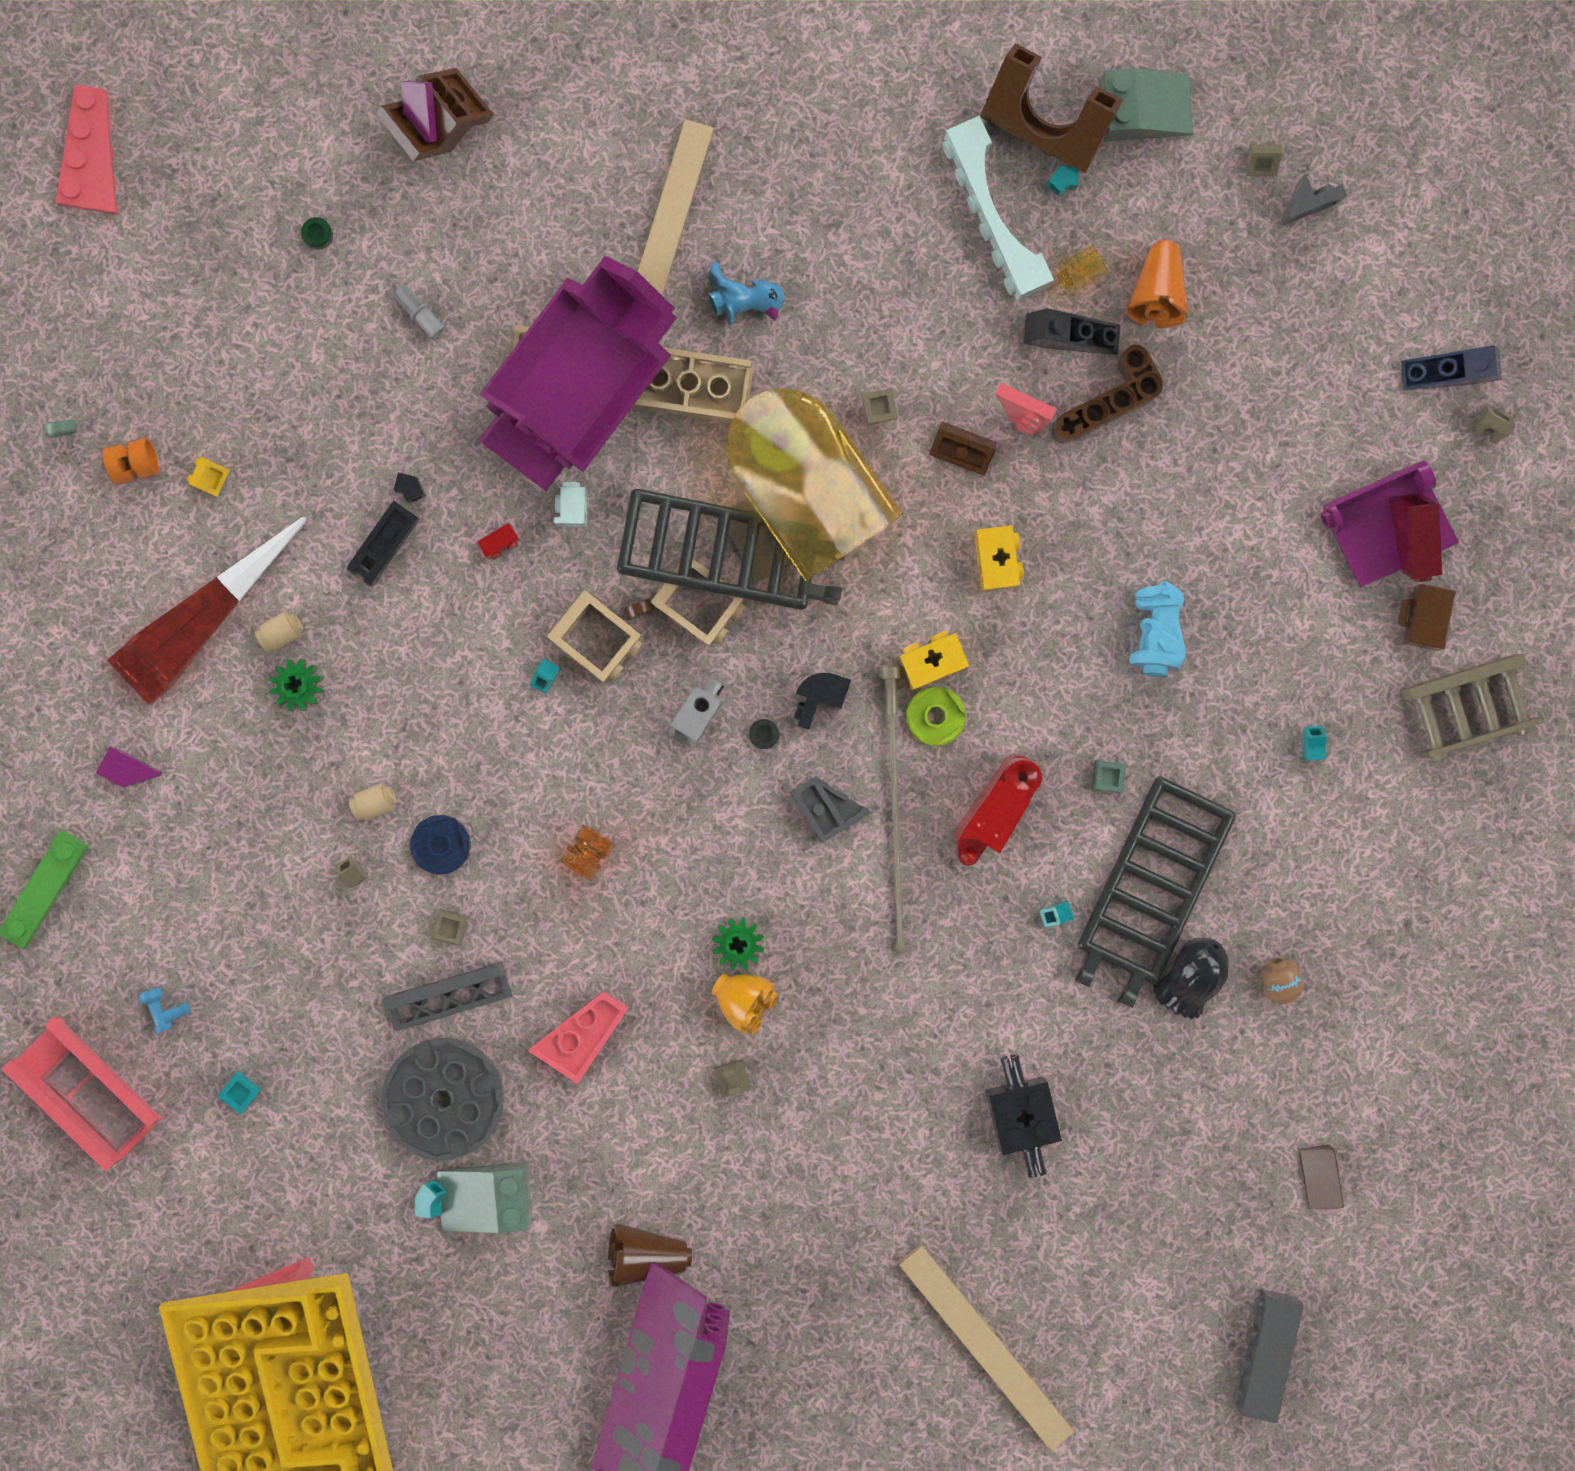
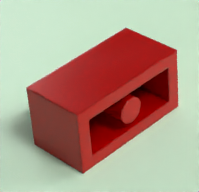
(498, 541)

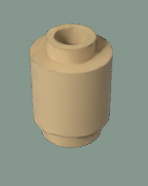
(279, 631)
(372, 802)

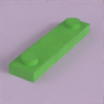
(43, 889)

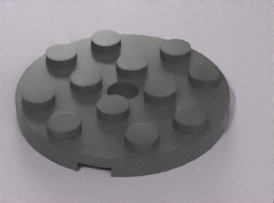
(411, 1104)

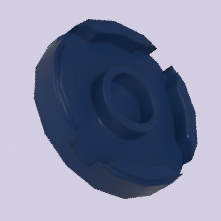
(446, 837)

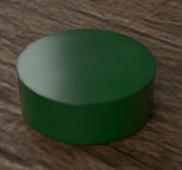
(317, 233)

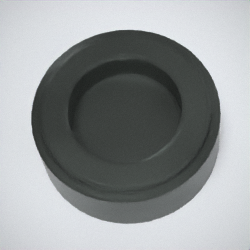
(764, 734)

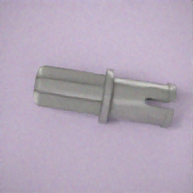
(419, 311)

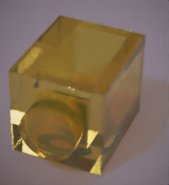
(1081, 269)

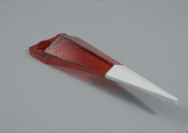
(168, 645)

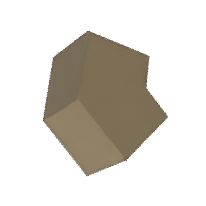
(351, 872)

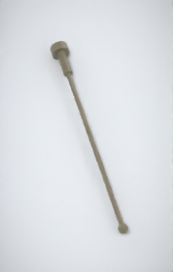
(890, 674)

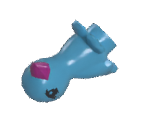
(735, 298)

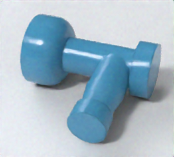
(161, 1018)

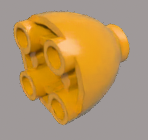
(744, 1000)

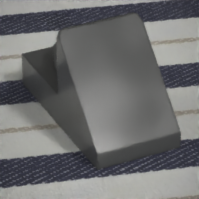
(1306, 202)

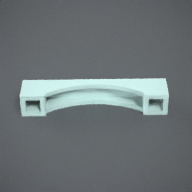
(1023, 269)

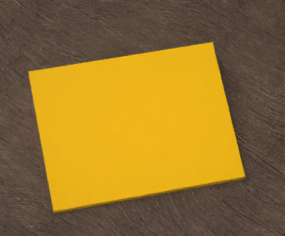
(277, 1378)

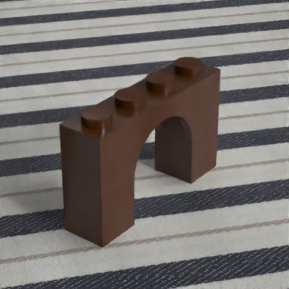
(1011, 110)

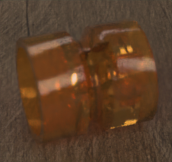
(587, 852)

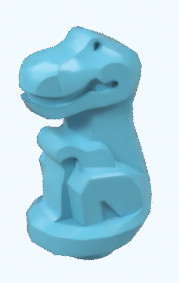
(1162, 640)

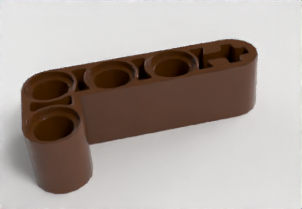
(1105, 404)

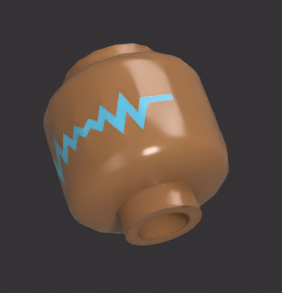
(1282, 980)

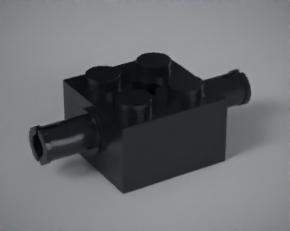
(1040, 1123)

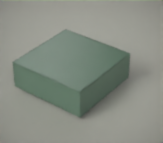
(1108, 776)

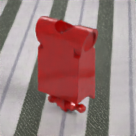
(997, 808)

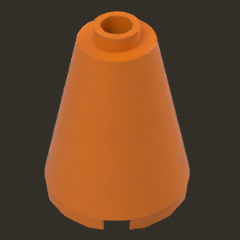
(1160, 288)

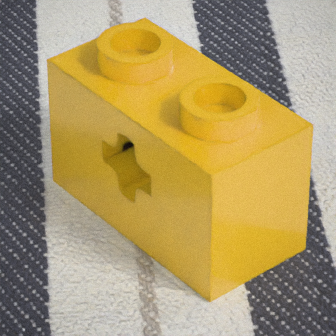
(991, 574)
(951, 659)

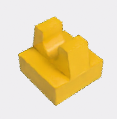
(208, 476)

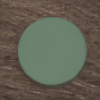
(60, 428)

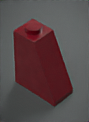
(1417, 535)

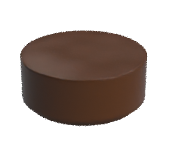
(638, 609)

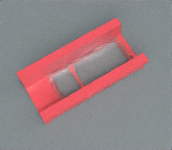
(82, 1094)

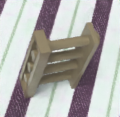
(1478, 678)

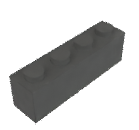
(1268, 1355)

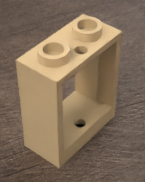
(570, 620)
(718, 631)

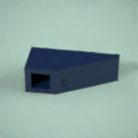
(1452, 369)

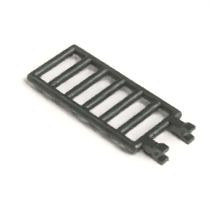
(806, 589)
(1123, 864)

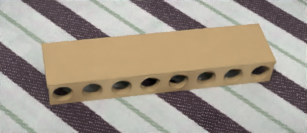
(693, 385)

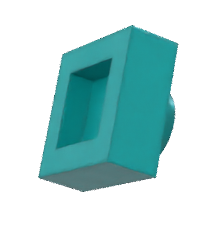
(240, 1092)

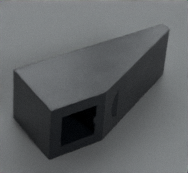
(1071, 332)

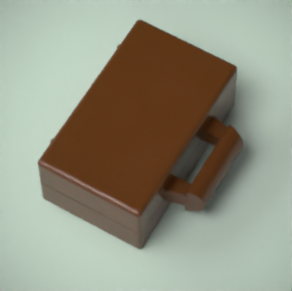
(1428, 617)

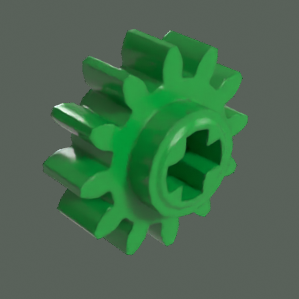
(287, 678)
(733, 954)

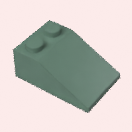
(1152, 104)
(486, 1198)

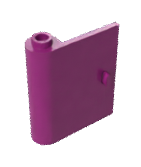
(1365, 523)

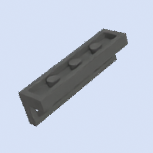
(443, 986)

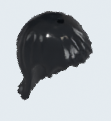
(1194, 977)

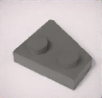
(825, 808)

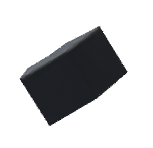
(410, 487)

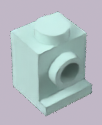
(571, 506)

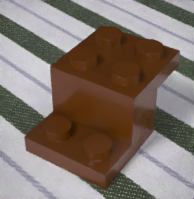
(455, 108)

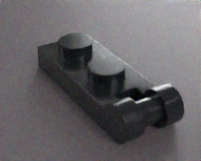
(383, 543)

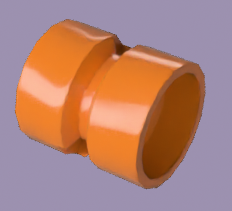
(138, 454)

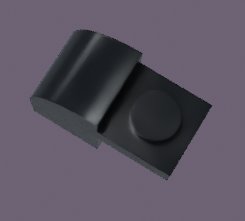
(820, 688)

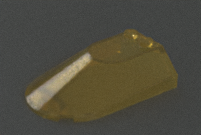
(806, 478)

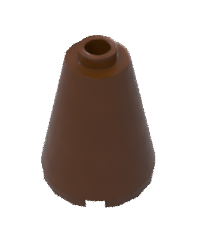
(634, 1249)

